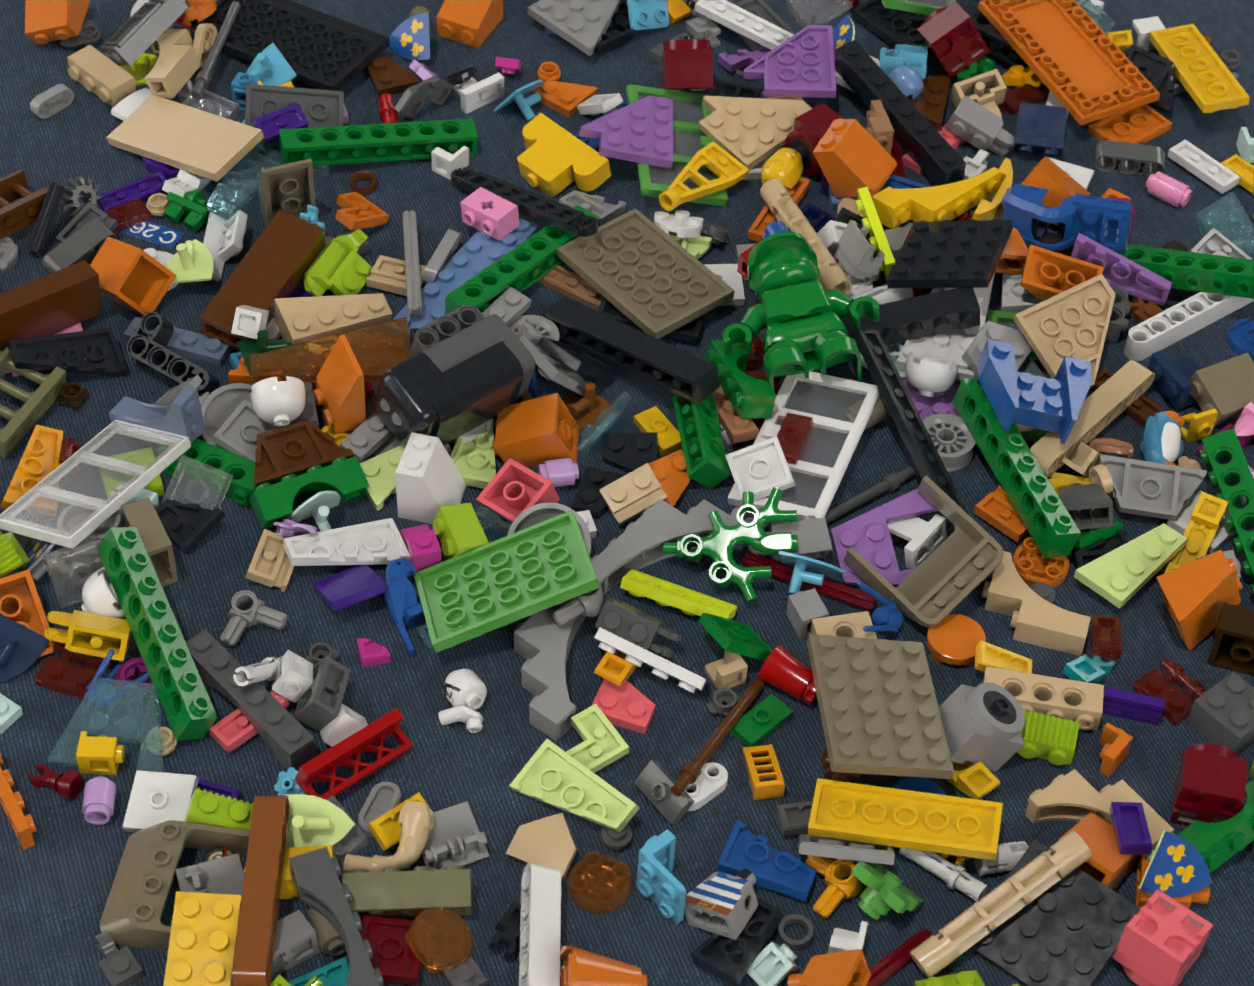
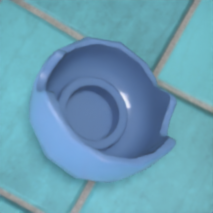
(907, 80)

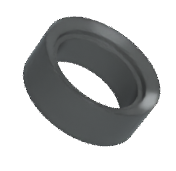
(795, 945)

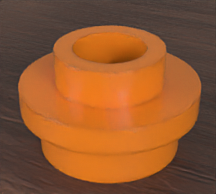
(549, 71)

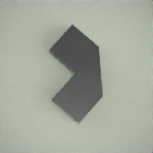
(432, 89)

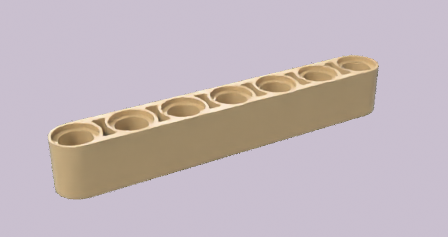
(1095, 415)

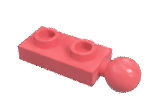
(236, 728)

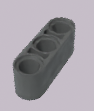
(1129, 158)
(79, 246)

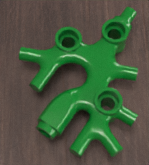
(724, 538)

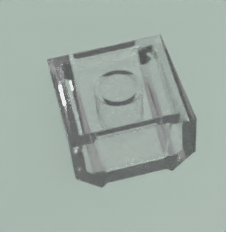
(817, 11)

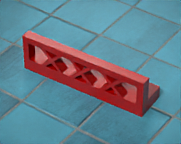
(352, 747)

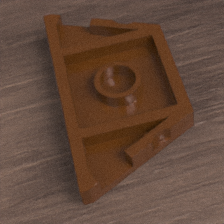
(933, 99)
(293, 451)

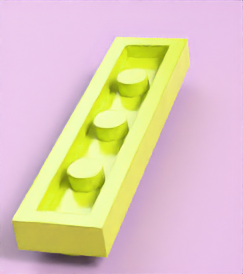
(871, 221)
(671, 594)

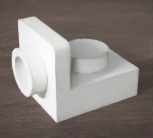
(294, 678)

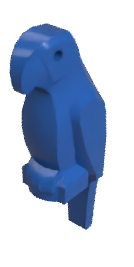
(403, 600)

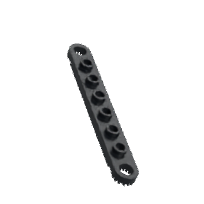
(528, 203)

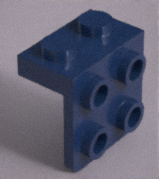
(1040, 129)
(1173, 378)

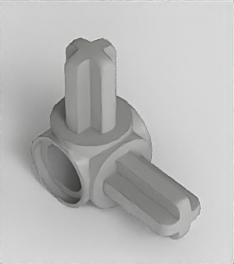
(585, 604)
(244, 619)

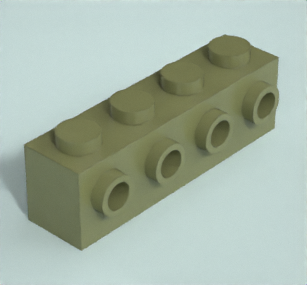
(409, 893)

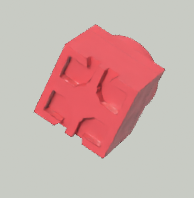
(1161, 942)

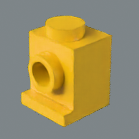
(99, 754)

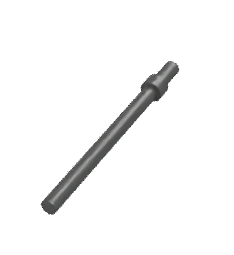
(204, 77)
(888, 483)

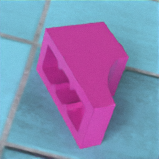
(422, 546)

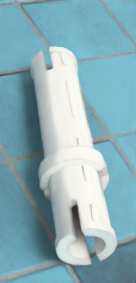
(267, 669)
(954, 876)

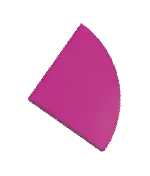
(372, 653)

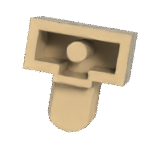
(985, 89)

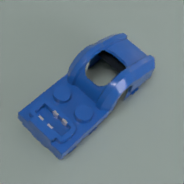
(1094, 217)

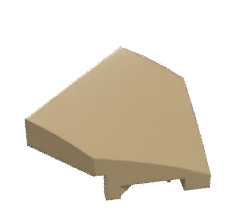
(544, 843)

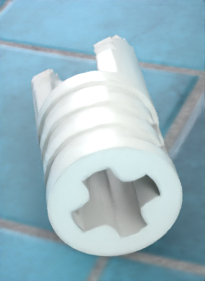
(1007, 857)

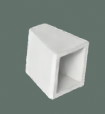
(426, 479)

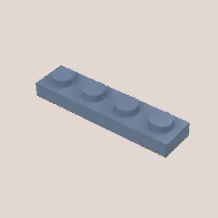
(191, 345)

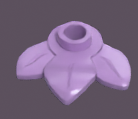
(291, 528)

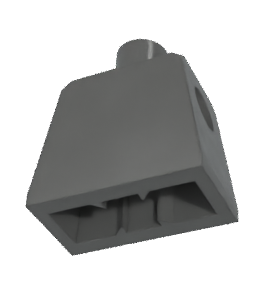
(1087, 505)

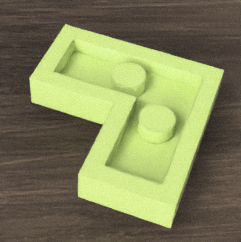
(601, 740)

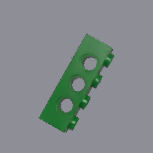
(701, 440)
(243, 469)

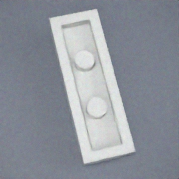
(1203, 166)

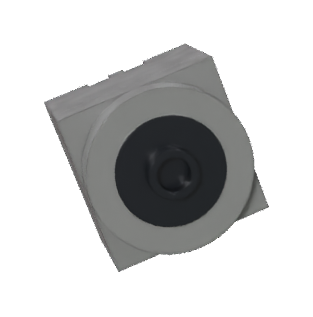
(982, 725)

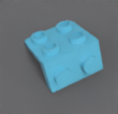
(648, 14)
(655, 876)

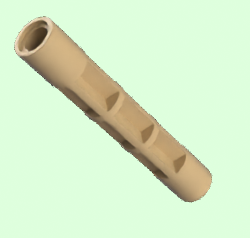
(787, 211)
(1001, 904)

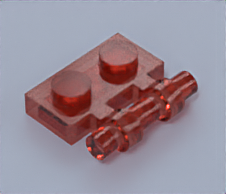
(65, 676)
(1177, 703)

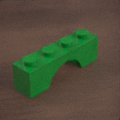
(747, 394)
(275, 501)
(1223, 839)

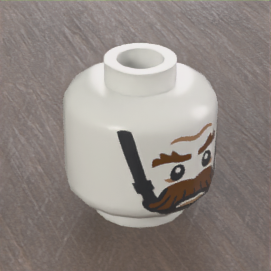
(464, 688)

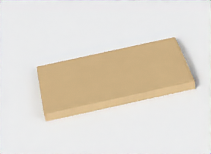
(185, 137)

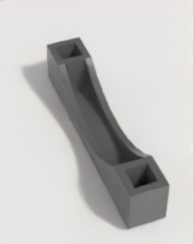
(278, 728)
(319, 887)

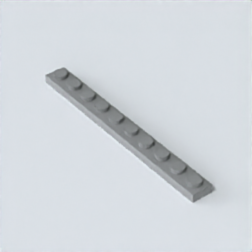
(374, 432)

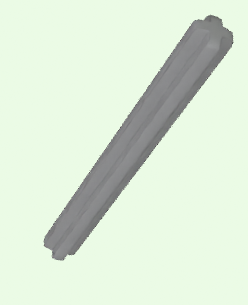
(412, 263)

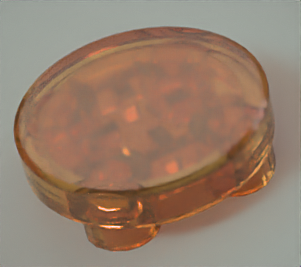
(599, 883)
(440, 939)

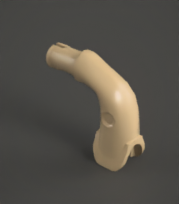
(415, 822)

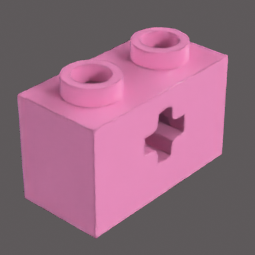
(490, 213)

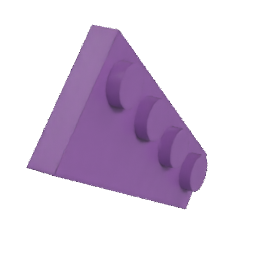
(1123, 272)

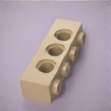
(1052, 695)

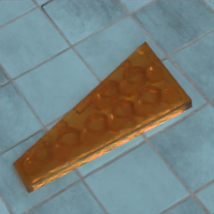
(374, 347)

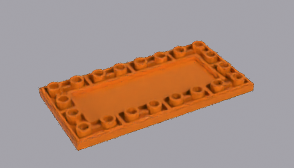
(1071, 56)

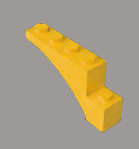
(935, 202)

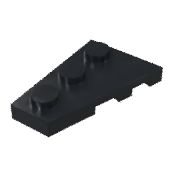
(732, 958)

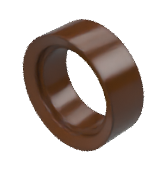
(363, 175)

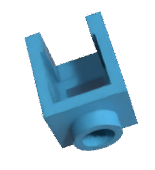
(238, 87)

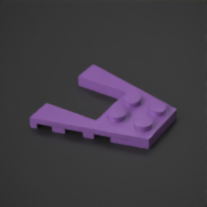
(872, 538)

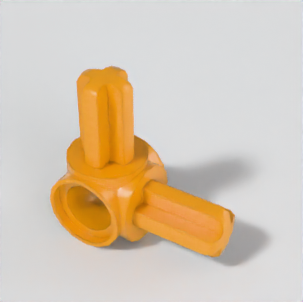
(837, 888)

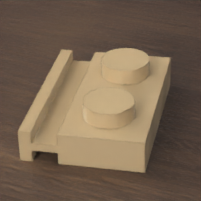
(390, 275)
(632, 494)
(270, 562)

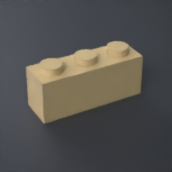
(101, 75)

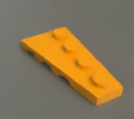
(36, 463)

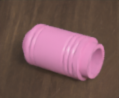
(1168, 189)

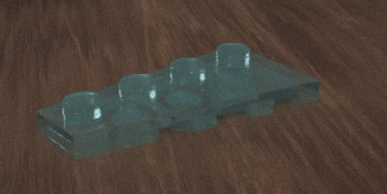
(239, 185)

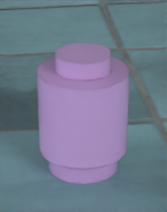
(559, 471)
(99, 800)

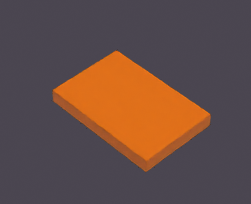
(1131, 126)

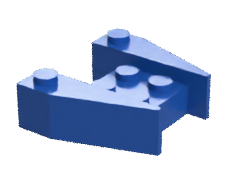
(1030, 398)

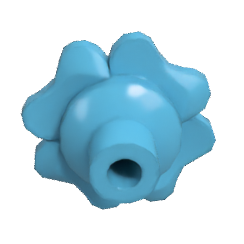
(286, 783)

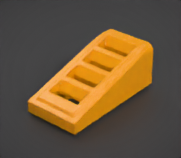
(764, 789)

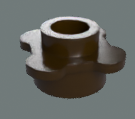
(72, 395)

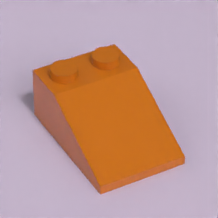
(1053, 273)
(341, 388)
(22, 605)

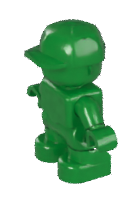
(797, 311)

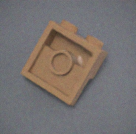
(879, 125)

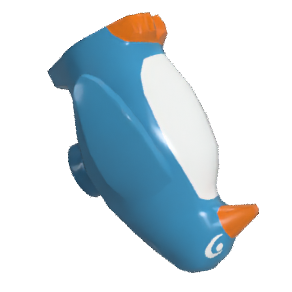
(1163, 438)

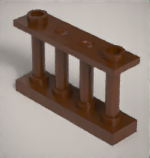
(23, 211)

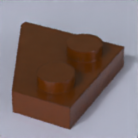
(390, 77)

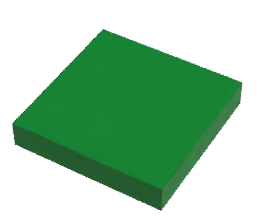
(735, 636)

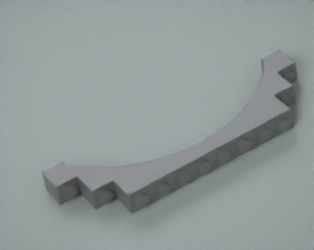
(548, 644)

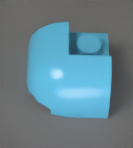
(904, 56)

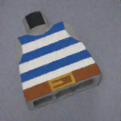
(722, 903)

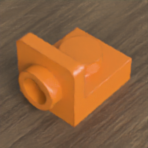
(1115, 749)

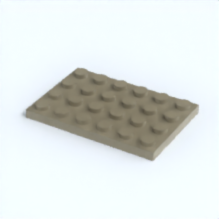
(645, 274)
(878, 707)

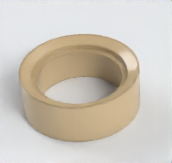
(1100, 475)

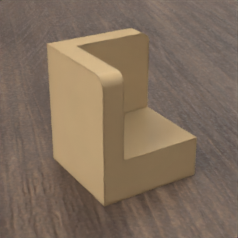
(1083, 459)
(728, 672)

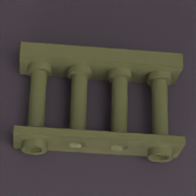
(35, 402)

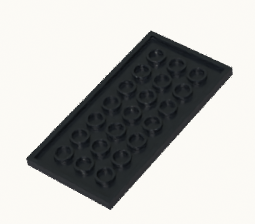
(316, 45)

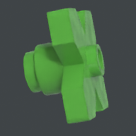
(883, 891)

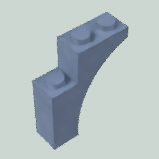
(179, 417)

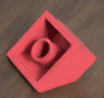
(516, 490)

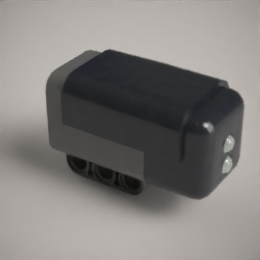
(456, 379)

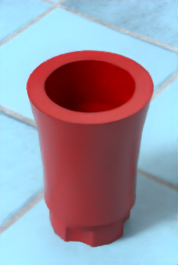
(789, 675)

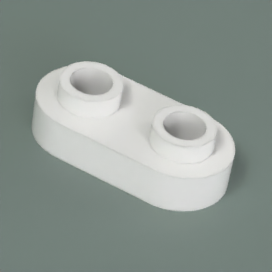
(707, 786)

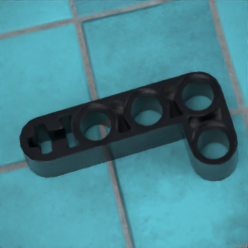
(155, 352)

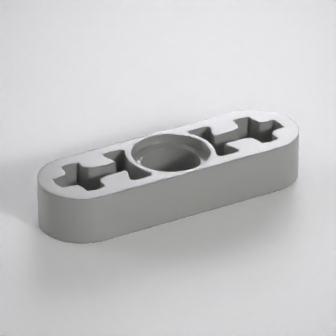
(443, 253)

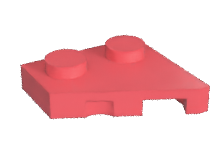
(625, 706)

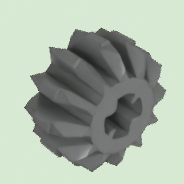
(72, 192)

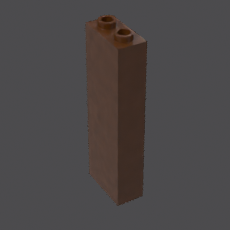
(265, 273)
(49, 303)

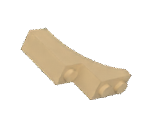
(175, 63)
(1032, 616)
(1074, 798)

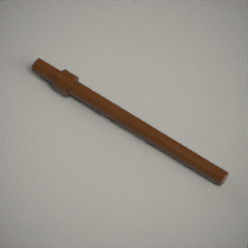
(692, 769)

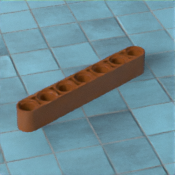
(261, 892)

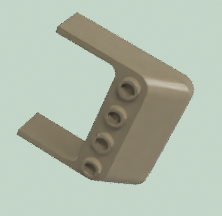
(946, 574)
(147, 875)

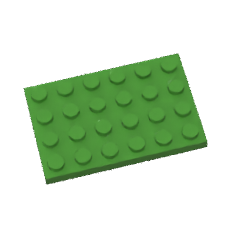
(505, 581)

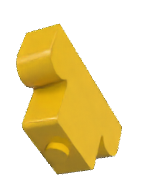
(558, 158)

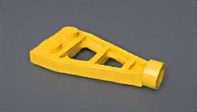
(719, 162)

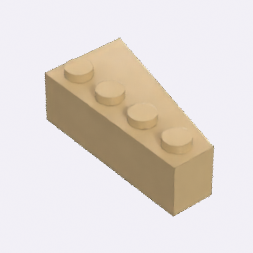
(323, 316)

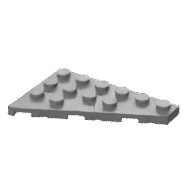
(576, 20)

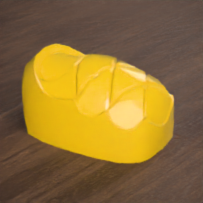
(783, 165)

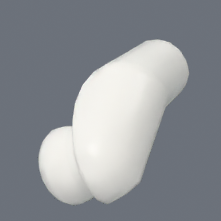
(463, 714)

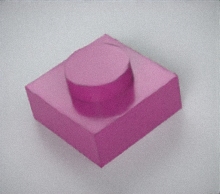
(508, 65)

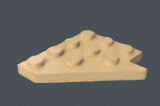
(750, 126)
(1070, 325)

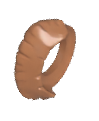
(1112, 446)

